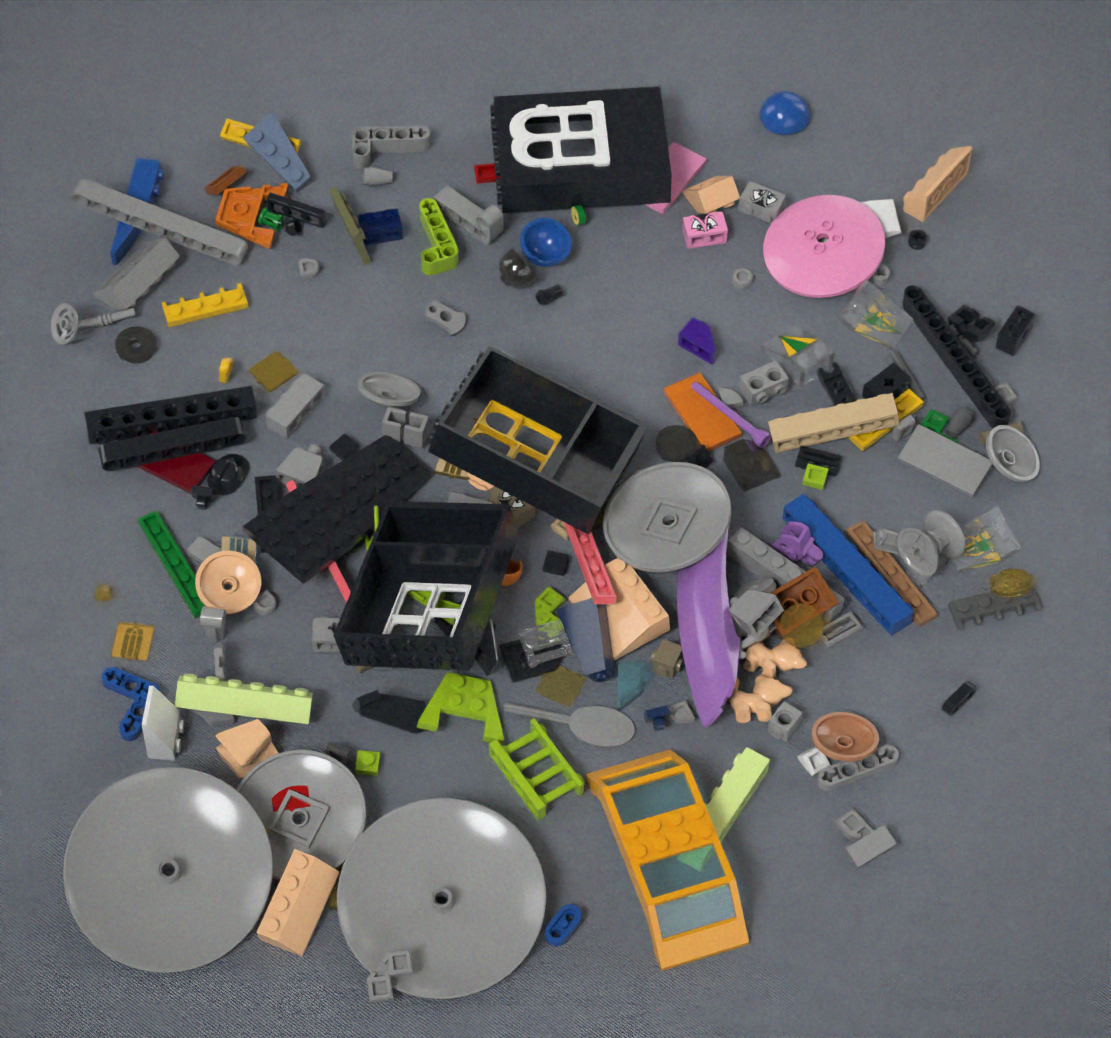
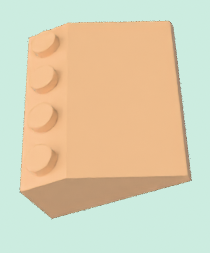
(635, 615)

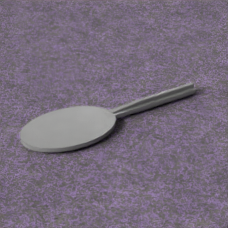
(590, 724)

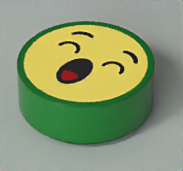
(578, 215)

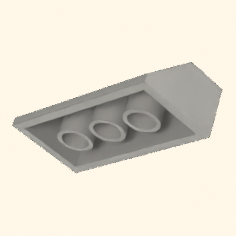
(137, 274)

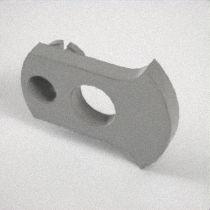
(453, 326)

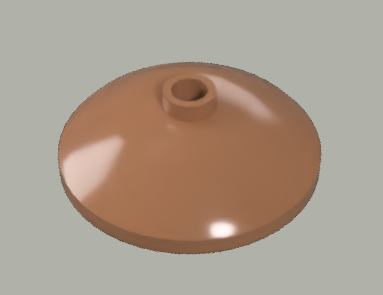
(845, 736)

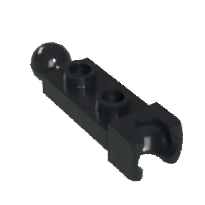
(836, 385)

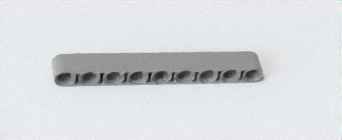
(159, 222)

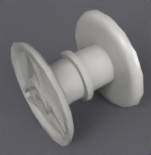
(922, 550)

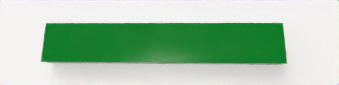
(172, 560)

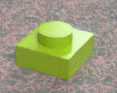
(815, 476)
(367, 763)

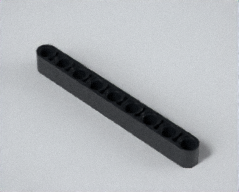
(955, 357)

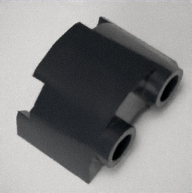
(970, 324)

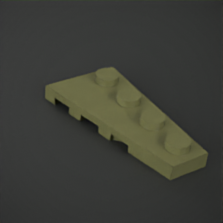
(350, 223)

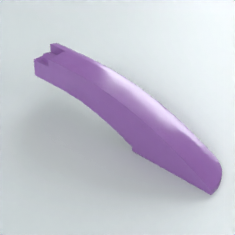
(708, 632)

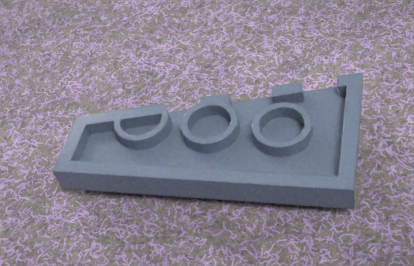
(277, 151)

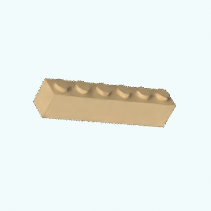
(834, 422)

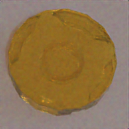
(1011, 583)
(798, 631)

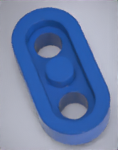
(562, 926)

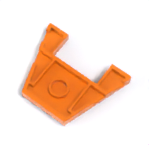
(241, 210)

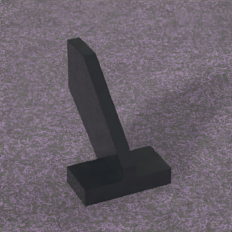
(391, 710)

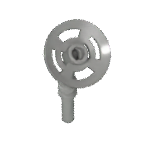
(72, 324)

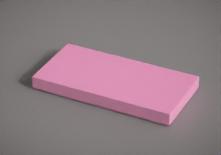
(684, 167)

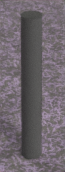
(913, 385)

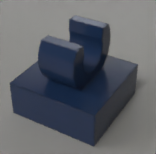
(656, 715)

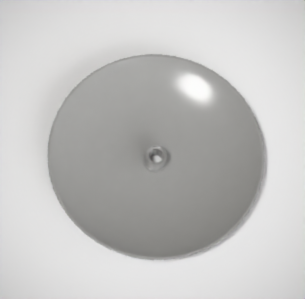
(157, 823)
(452, 853)

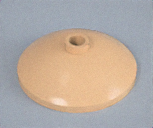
(225, 569)

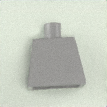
(301, 466)
(755, 611)

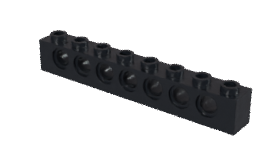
(157, 414)

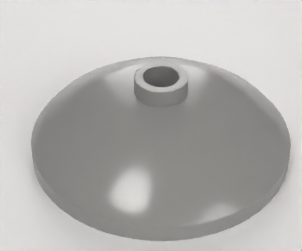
(388, 389)
(1012, 453)

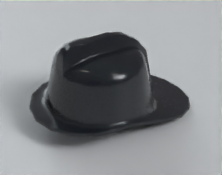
(228, 474)

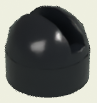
(293, 227)

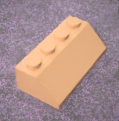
(937, 183)
(298, 903)

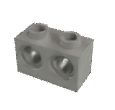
(758, 384)

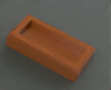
(225, 180)

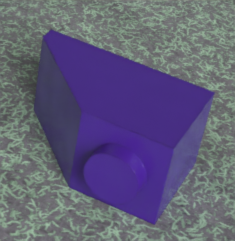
(698, 340)

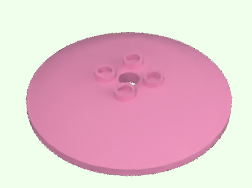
(826, 268)

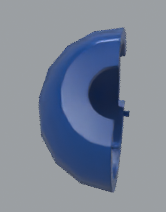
(784, 113)
(545, 242)

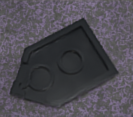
(517, 664)

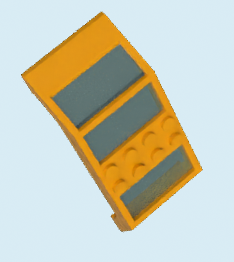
(672, 857)

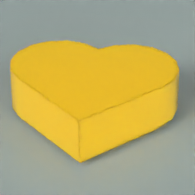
(225, 369)

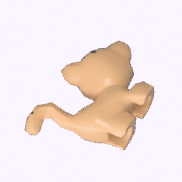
(782, 656)
(766, 694)

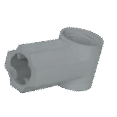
(213, 621)

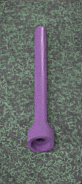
(760, 437)

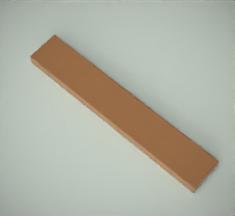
(894, 575)

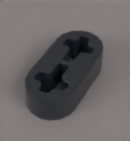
(959, 698)

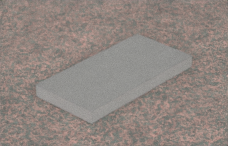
(945, 461)

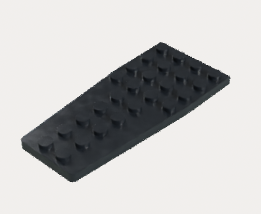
(336, 507)

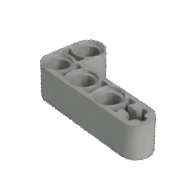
(387, 140)
(480, 223)

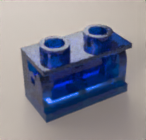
(381, 226)

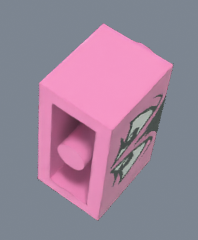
(704, 230)

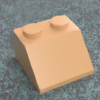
(712, 194)

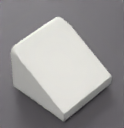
(813, 760)

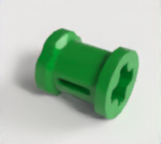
(271, 219)

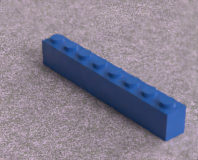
(850, 566)

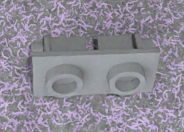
(886, 541)

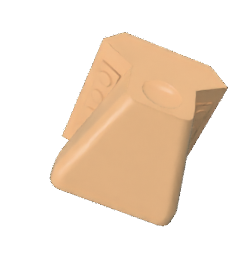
(245, 746)

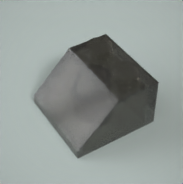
(749, 464)

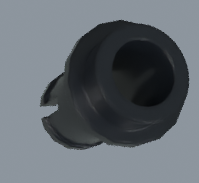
(547, 295)

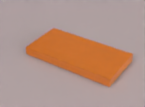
(699, 415)

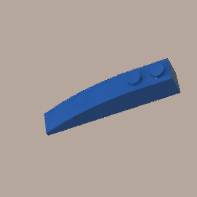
(145, 187)

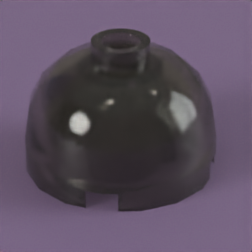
(515, 271)

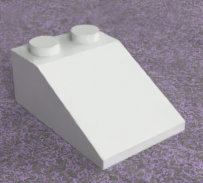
(161, 726)

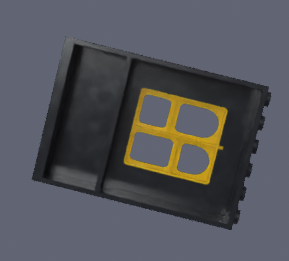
(589, 439)

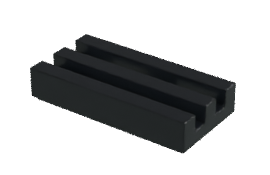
(819, 458)

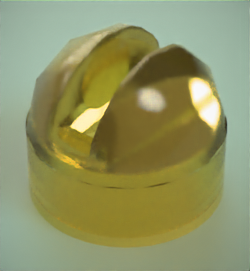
(103, 593)

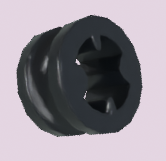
(917, 245)

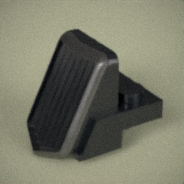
(487, 651)

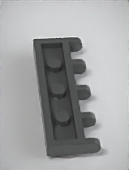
(990, 604)

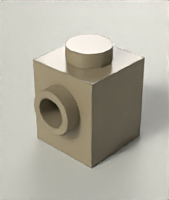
(667, 659)

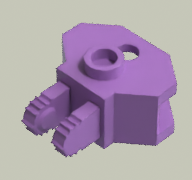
(798, 544)

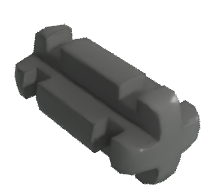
(968, 346)

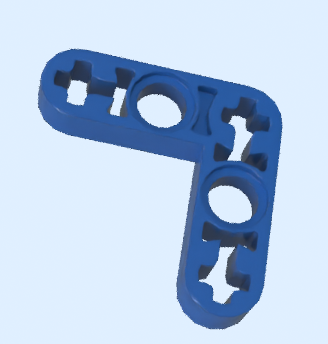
(137, 695)

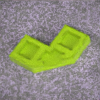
(546, 605)

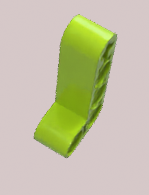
(444, 251)

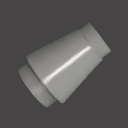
(376, 176)

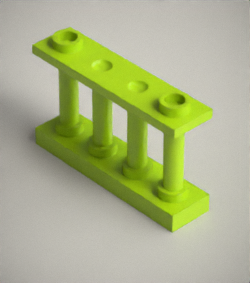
(525, 787)

